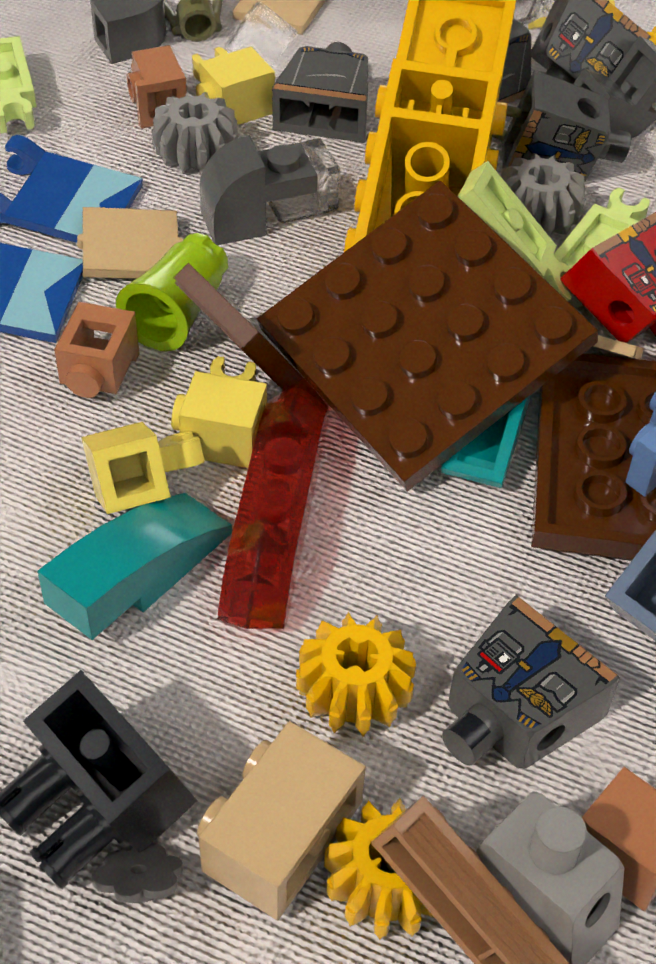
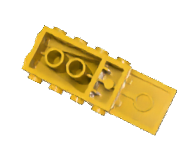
(436, 106)

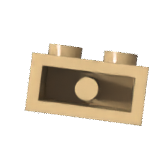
(279, 818)

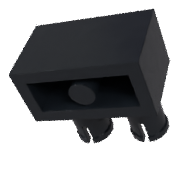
(95, 751)

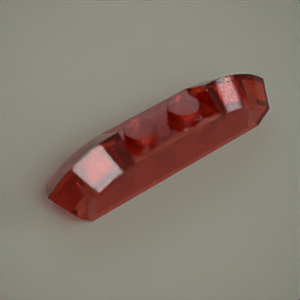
(274, 510)

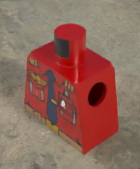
(620, 280)

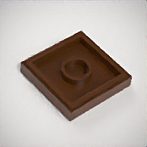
(236, 327)

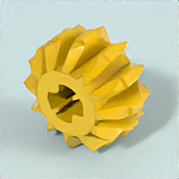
(355, 674)
(360, 878)

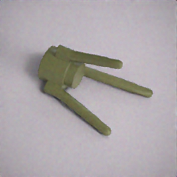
(195, 18)

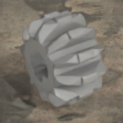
(192, 130)
(548, 191)

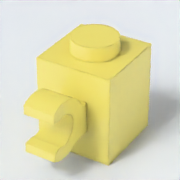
(240, 79)
(222, 412)
(131, 464)

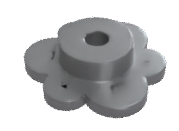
(137, 875)

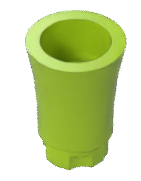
(160, 306)

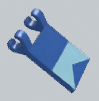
(59, 190)
(36, 291)

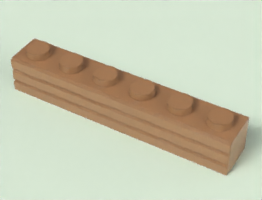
(461, 890)

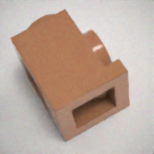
(152, 80)
(95, 363)

